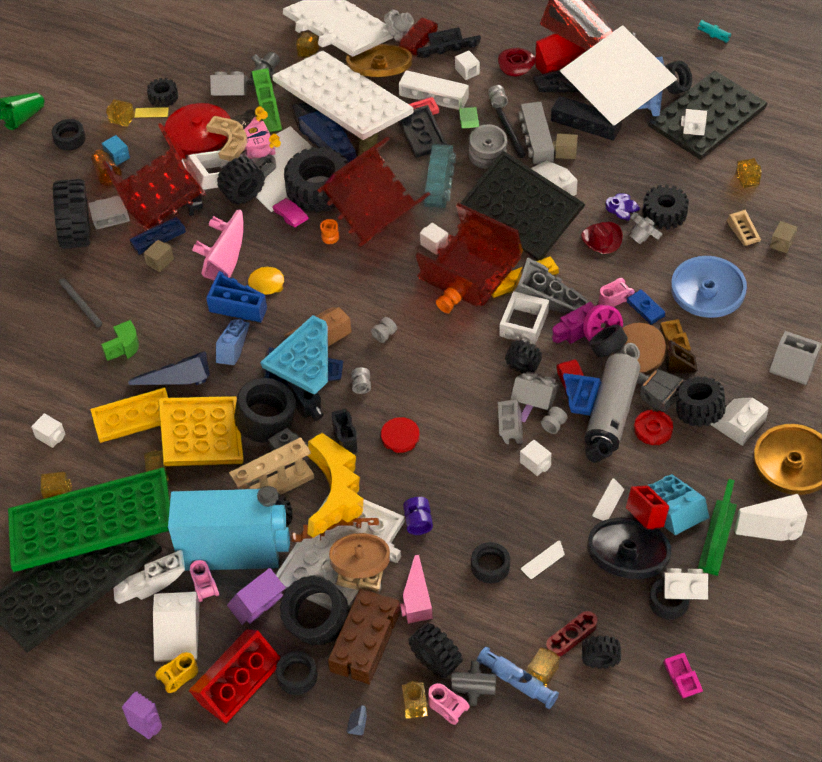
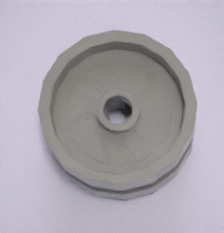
(486, 145)

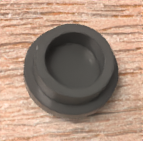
(267, 496)

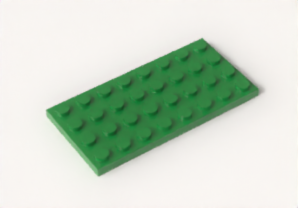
(88, 519)

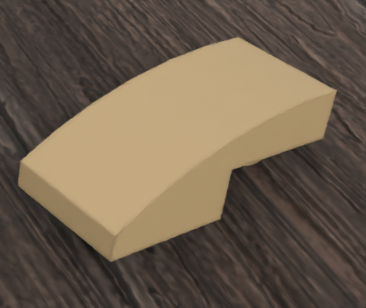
(370, 583)

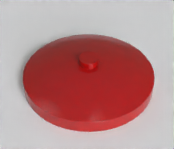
(190, 131)

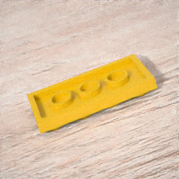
(128, 415)

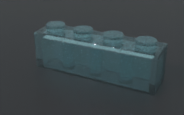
(439, 175)

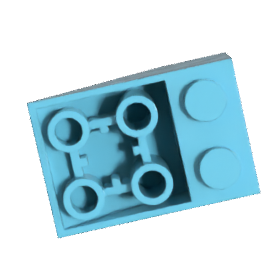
(685, 504)

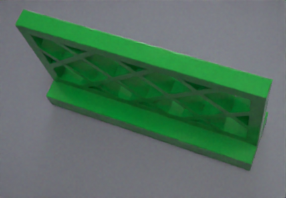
(718, 533)

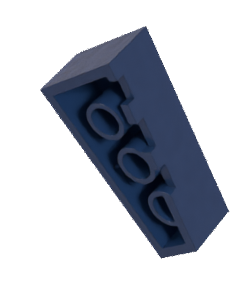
(327, 134)

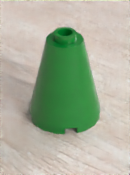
(19, 108)

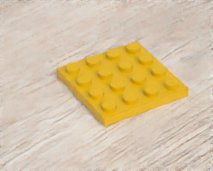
(199, 431)

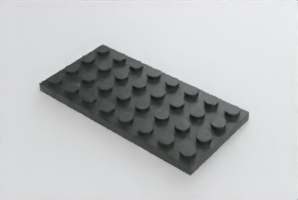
(58, 591)

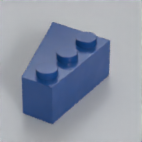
(235, 300)

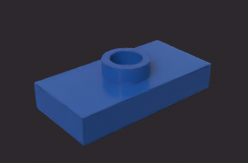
(646, 307)

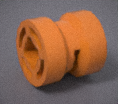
(329, 231)
(448, 300)

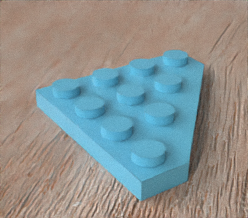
(302, 356)

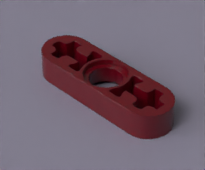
(574, 625)

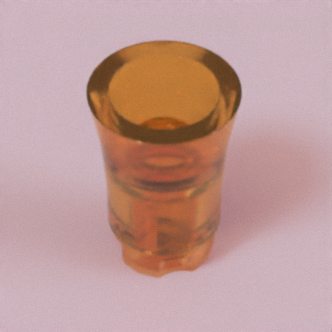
(97, 160)

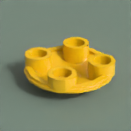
(266, 280)

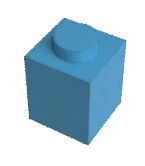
(116, 149)

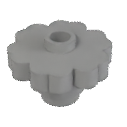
(398, 23)
(643, 228)

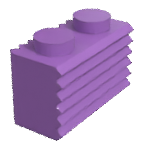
(142, 715)

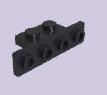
(447, 40)

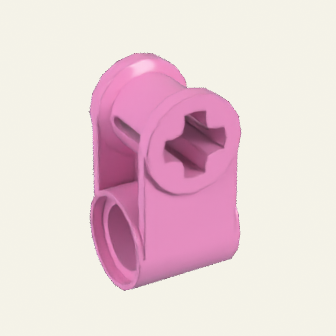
(614, 293)
(203, 583)
(450, 706)

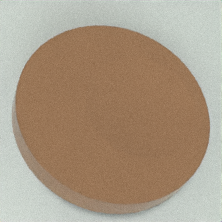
(650, 345)
(359, 555)

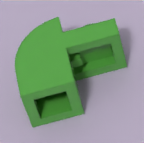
(124, 343)

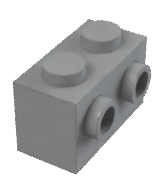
(108, 212)

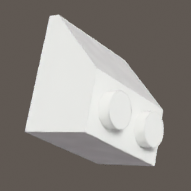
(742, 419)

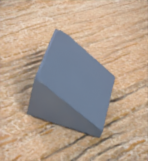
(357, 721)

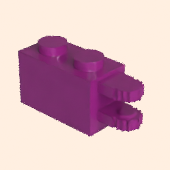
(571, 325)

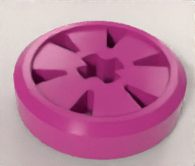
(599, 315)

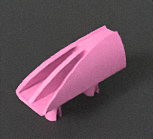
(226, 249)

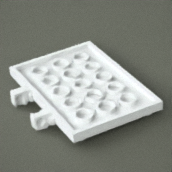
(338, 24)
(312, 555)

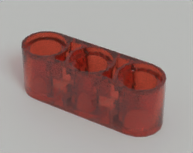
(417, 35)

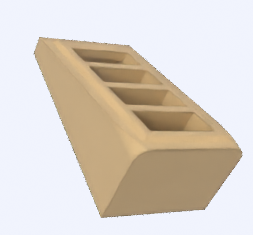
(743, 216)

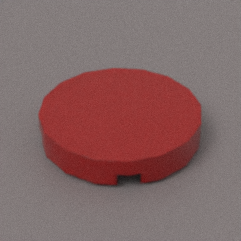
(653, 427)
(400, 434)

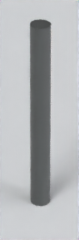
(80, 302)

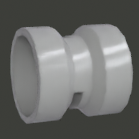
(497, 96)
(384, 329)
(361, 380)
(555, 418)

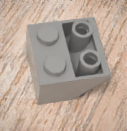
(228, 85)
(795, 357)
(535, 390)

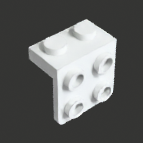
(685, 585)

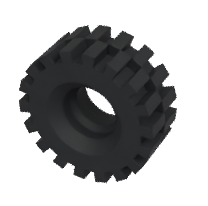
(665, 215)
(435, 650)

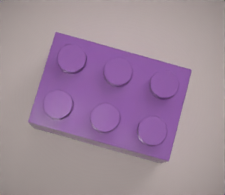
(256, 597)

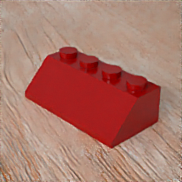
(555, 53)
(236, 675)

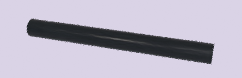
(510, 132)

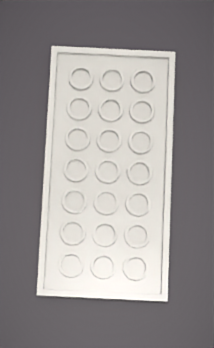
(343, 94)

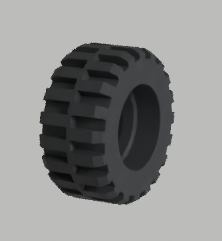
(307, 165)
(71, 213)

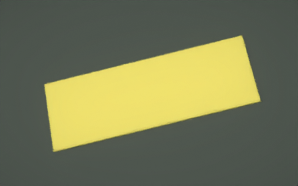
(151, 112)

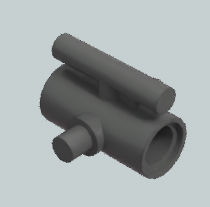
(269, 61)
(473, 683)

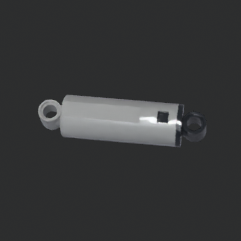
(612, 403)

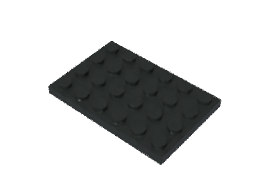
(727, 111)
(524, 202)

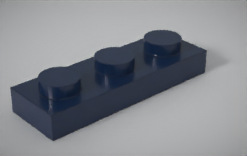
(163, 232)

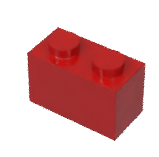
(647, 507)

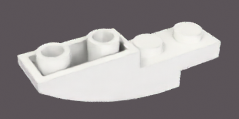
(153, 579)

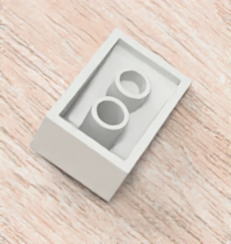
(557, 175)
(773, 519)
(175, 625)

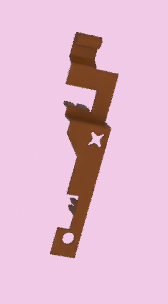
(299, 538)

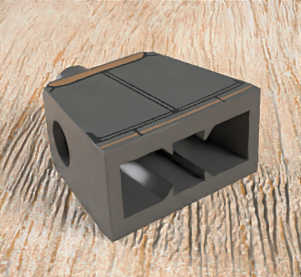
(659, 389)

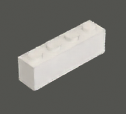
(444, 92)

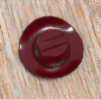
(516, 61)
(603, 237)

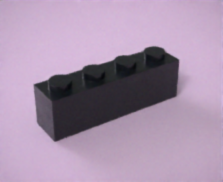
(584, 118)

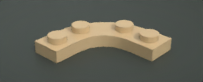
(234, 131)

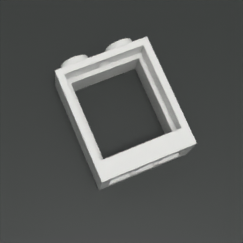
(201, 162)
(526, 304)

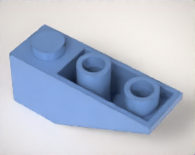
(231, 342)

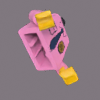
(259, 140)

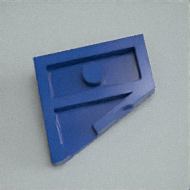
(581, 392)

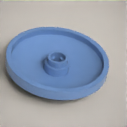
(708, 286)

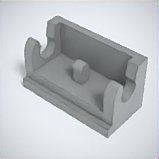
(510, 421)

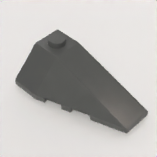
(538, 282)

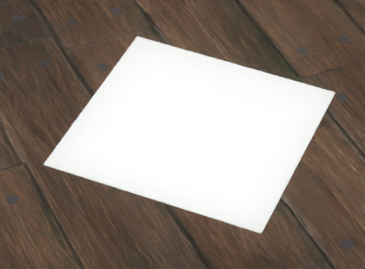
(618, 75)
(274, 186)

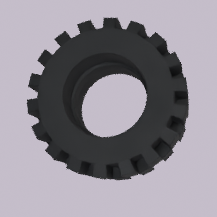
(241, 180)
(700, 401)

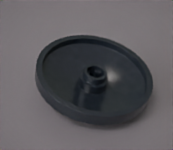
(628, 548)

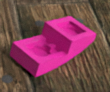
(291, 212)
(682, 675)

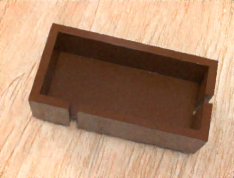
(364, 636)

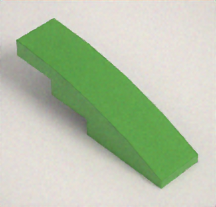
(267, 99)
(468, 117)

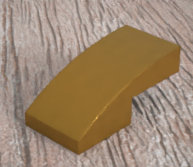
(673, 331)

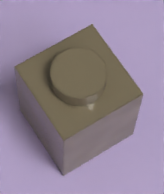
(565, 146)
(783, 237)
(158, 255)

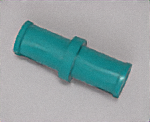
(714, 31)

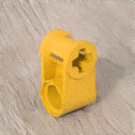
(175, 672)

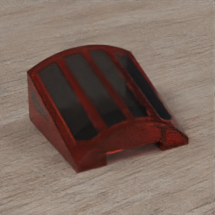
(577, 22)

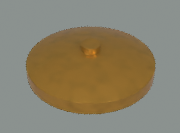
(380, 61)
(790, 459)

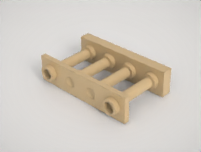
(276, 461)

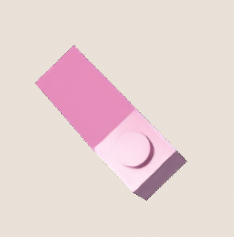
(416, 599)

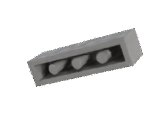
(537, 132)

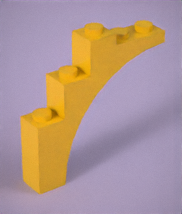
(338, 468)

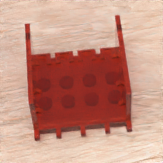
(159, 187)
(368, 195)
(474, 257)

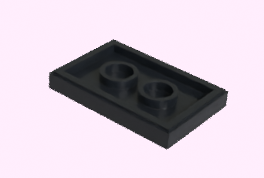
(421, 131)

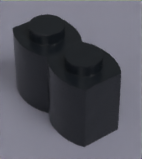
(344, 430)

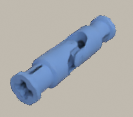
(512, 674)

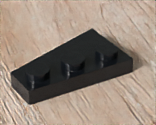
(553, 82)

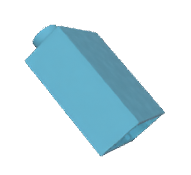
(227, 529)

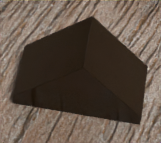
(679, 359)

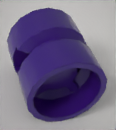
(418, 515)

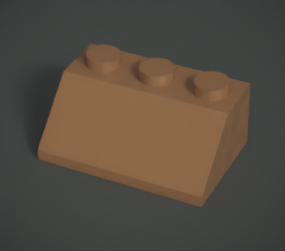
(337, 322)

